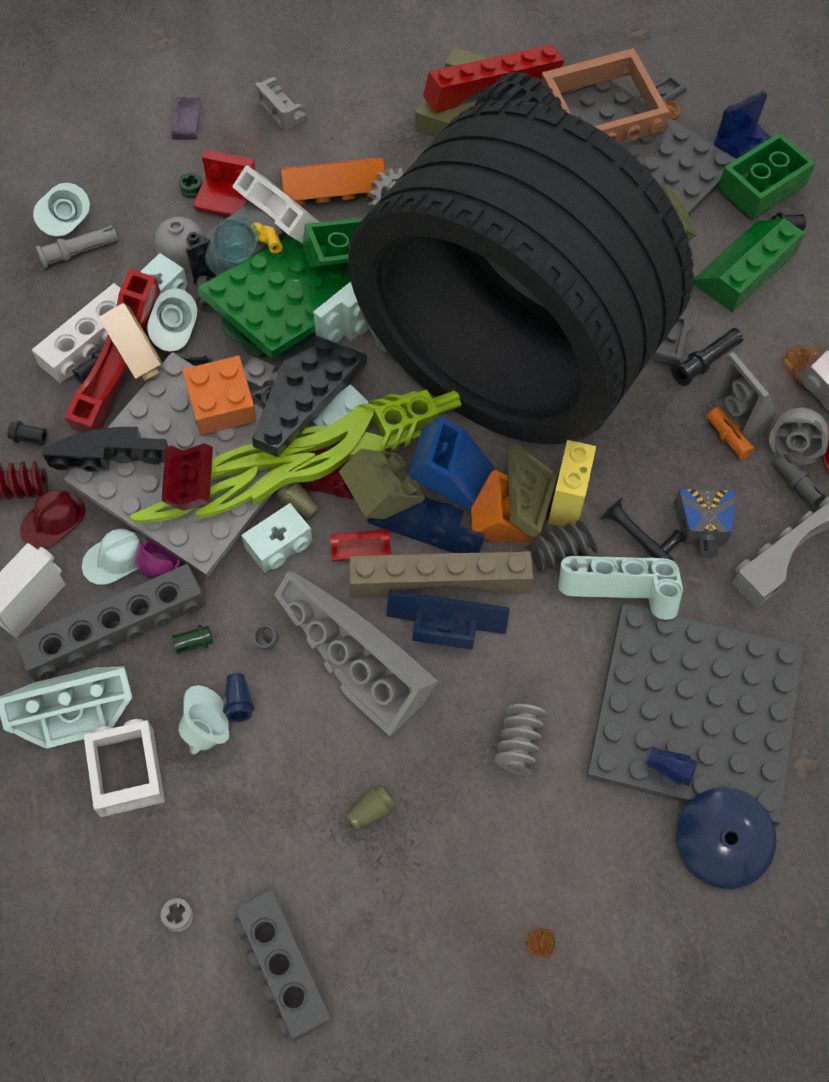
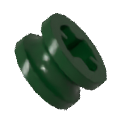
(185, 182)

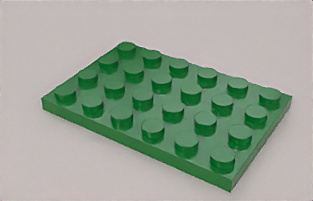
(274, 295)

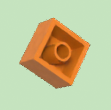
(219, 395)

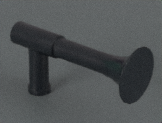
(618, 515)

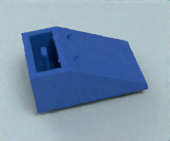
(450, 462)

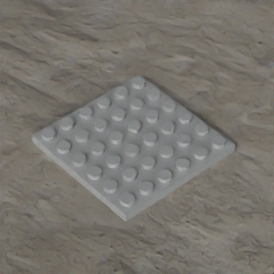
(165, 412)

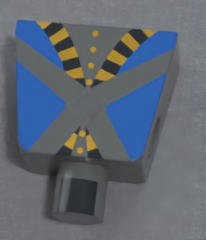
(705, 518)

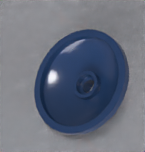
(703, 844)

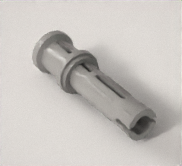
(64, 249)

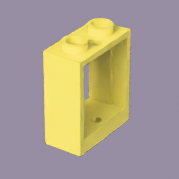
(572, 483)

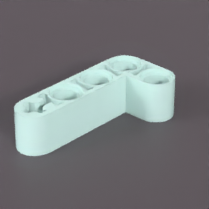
(624, 578)

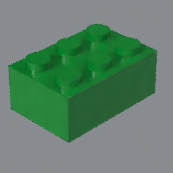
(766, 175)

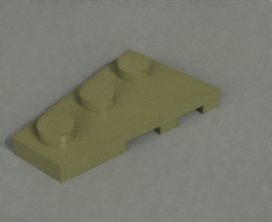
(529, 489)

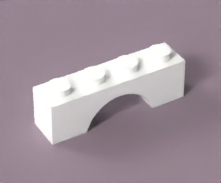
(274, 202)

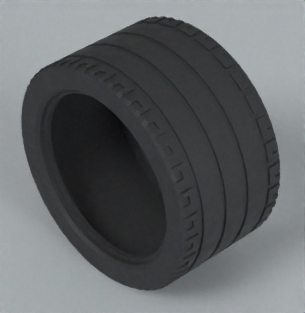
(523, 270)

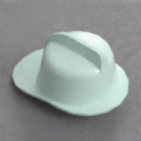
(61, 209)
(172, 320)
(112, 557)
(203, 719)

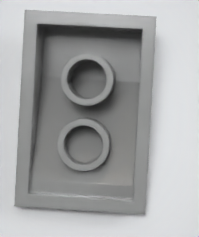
(743, 398)

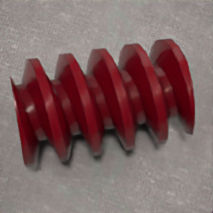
(22, 481)

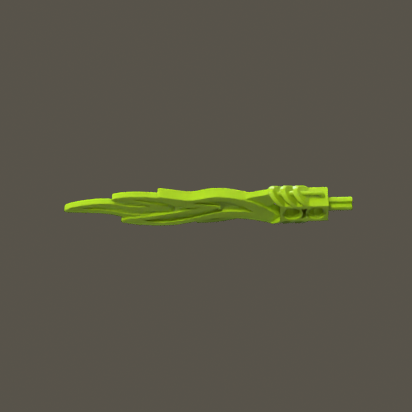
(296, 463)

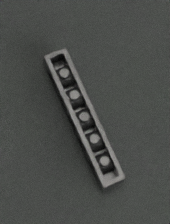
(94, 620)

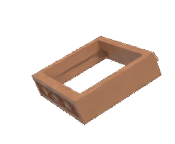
(609, 68)

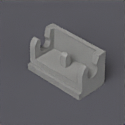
(278, 105)

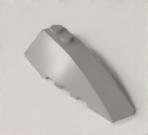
(367, 663)

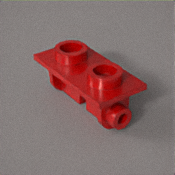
(359, 544)

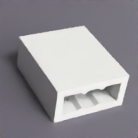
(27, 587)

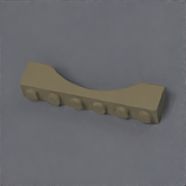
(489, 571)

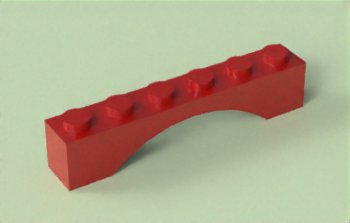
(454, 84)
(96, 394)

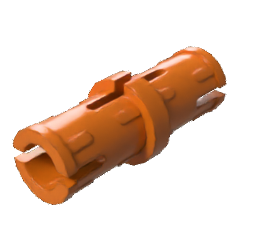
(730, 433)

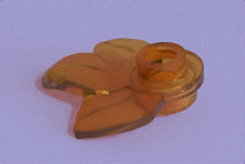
(798, 358)

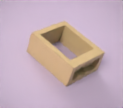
(131, 342)

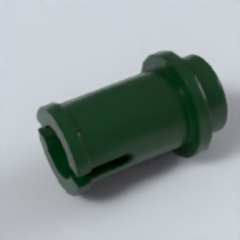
(192, 639)

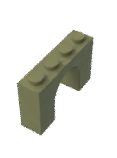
(432, 122)

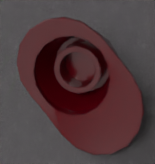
(52, 518)

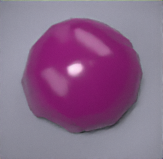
(154, 560)

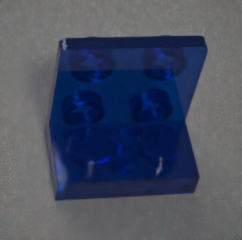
(740, 127)

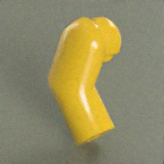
(269, 236)

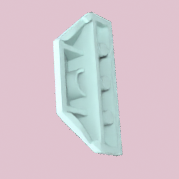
(66, 706)

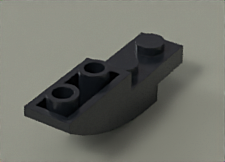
(96, 447)

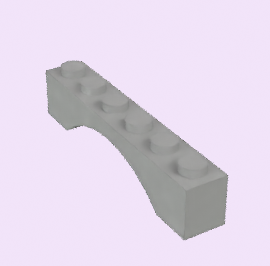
(766, 574)

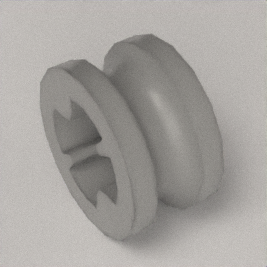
(187, 915)

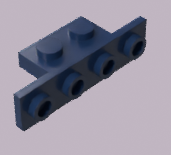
(435, 525)
(445, 619)

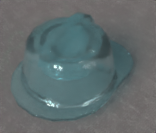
(231, 244)

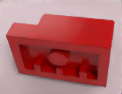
(216, 191)

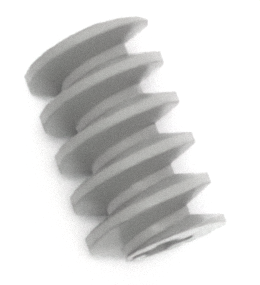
(517, 738)

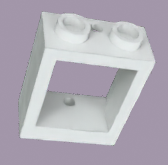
(132, 797)

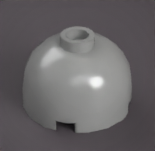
(171, 239)
(800, 434)

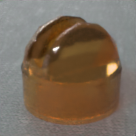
(547, 941)

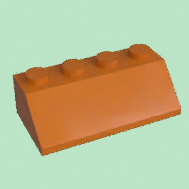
(331, 179)

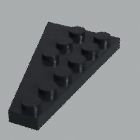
(303, 387)

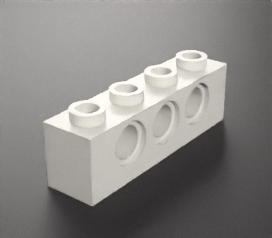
(76, 338)

